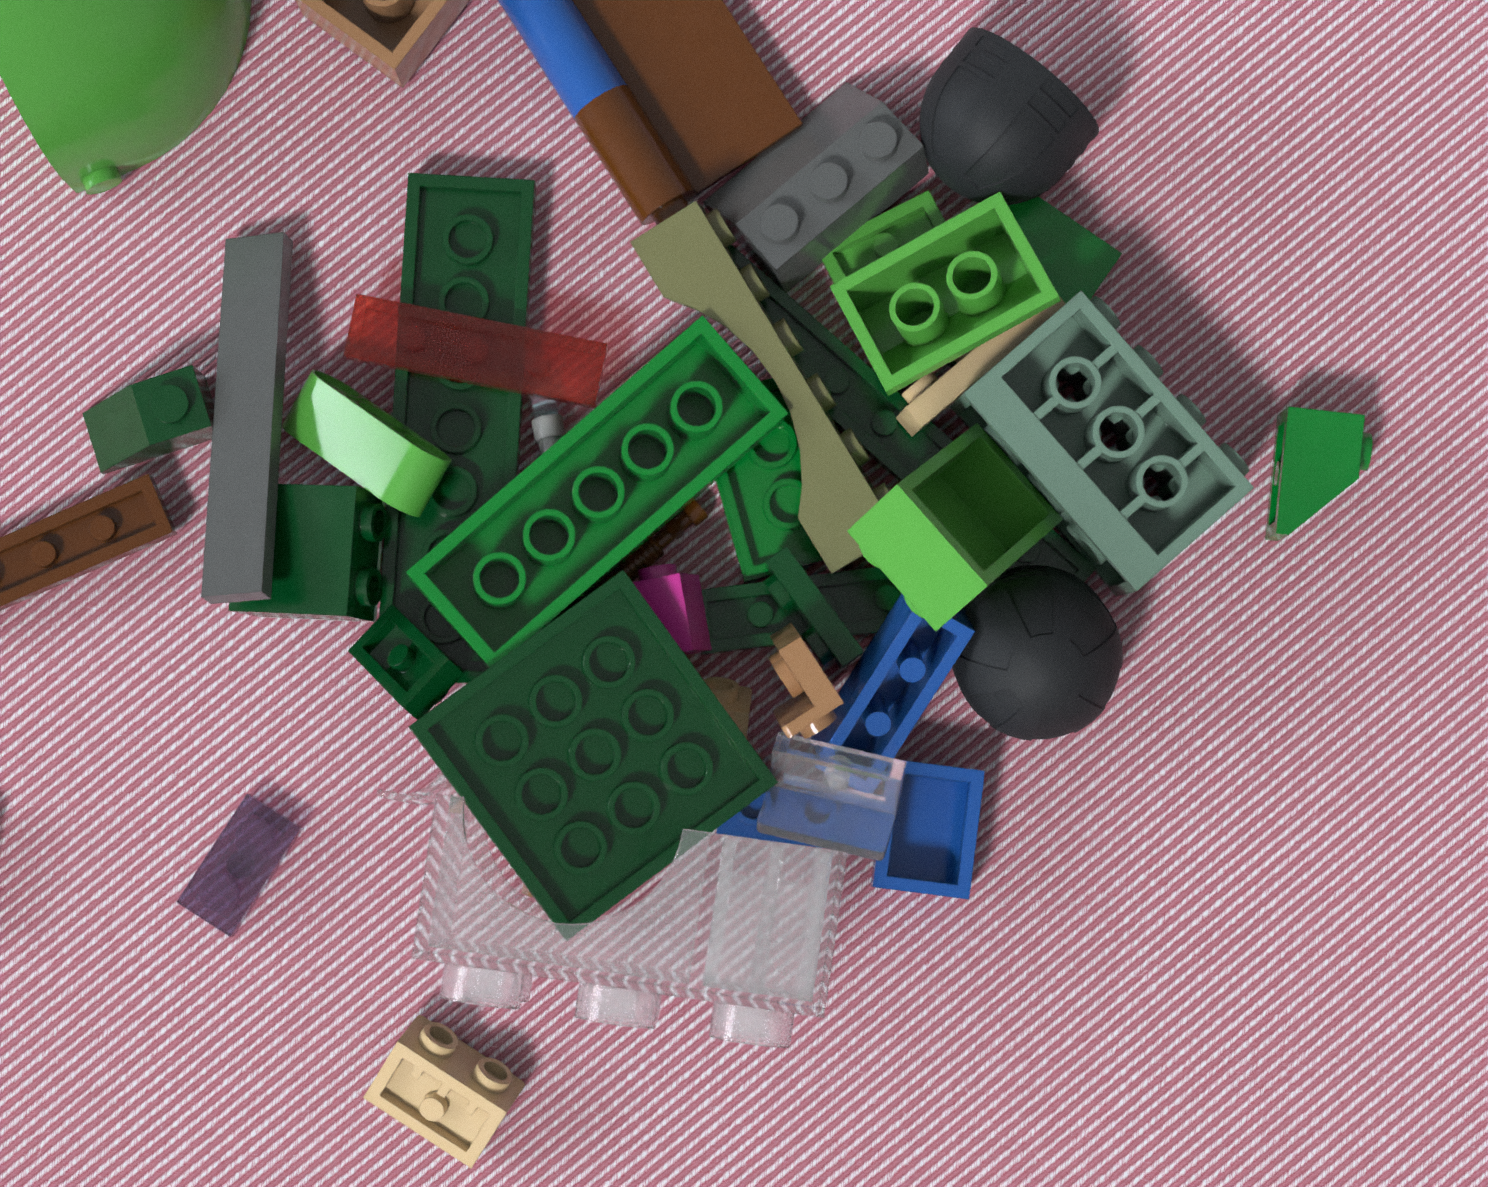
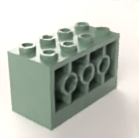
(1097, 486)

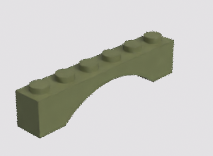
(696, 269)

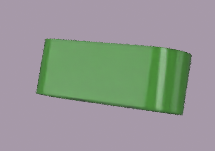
(366, 443)

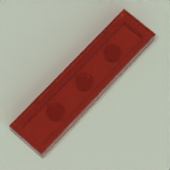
(475, 351)

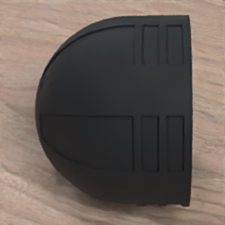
(1000, 121)
(1039, 654)

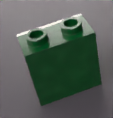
(324, 555)

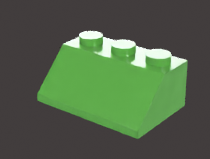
(944, 293)

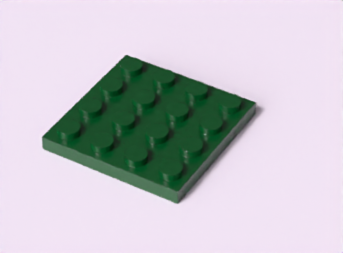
(593, 753)

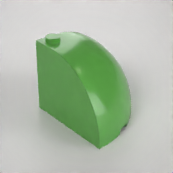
(117, 77)

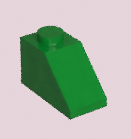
(1312, 464)

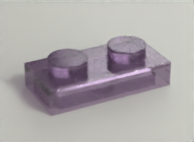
(240, 865)

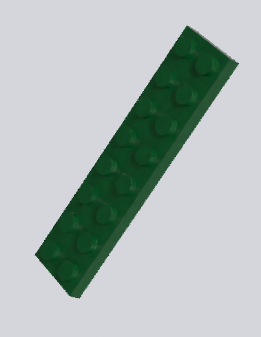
(469, 257)

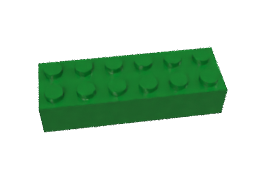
(598, 493)

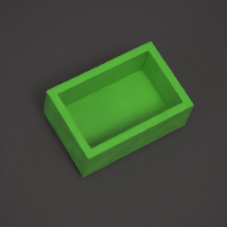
(954, 526)

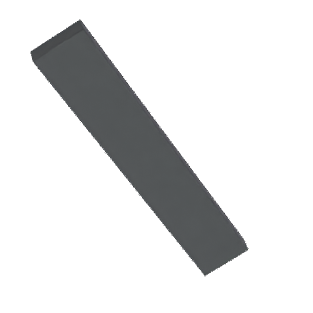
(247, 419)

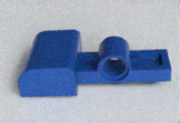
(931, 835)

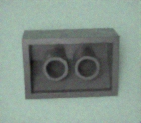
(820, 184)

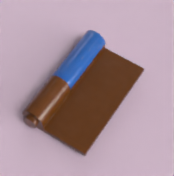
(657, 91)

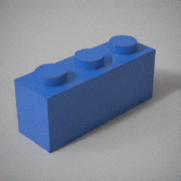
(895, 680)

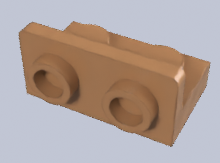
(811, 691)

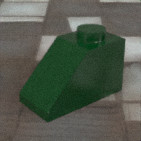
(151, 419)

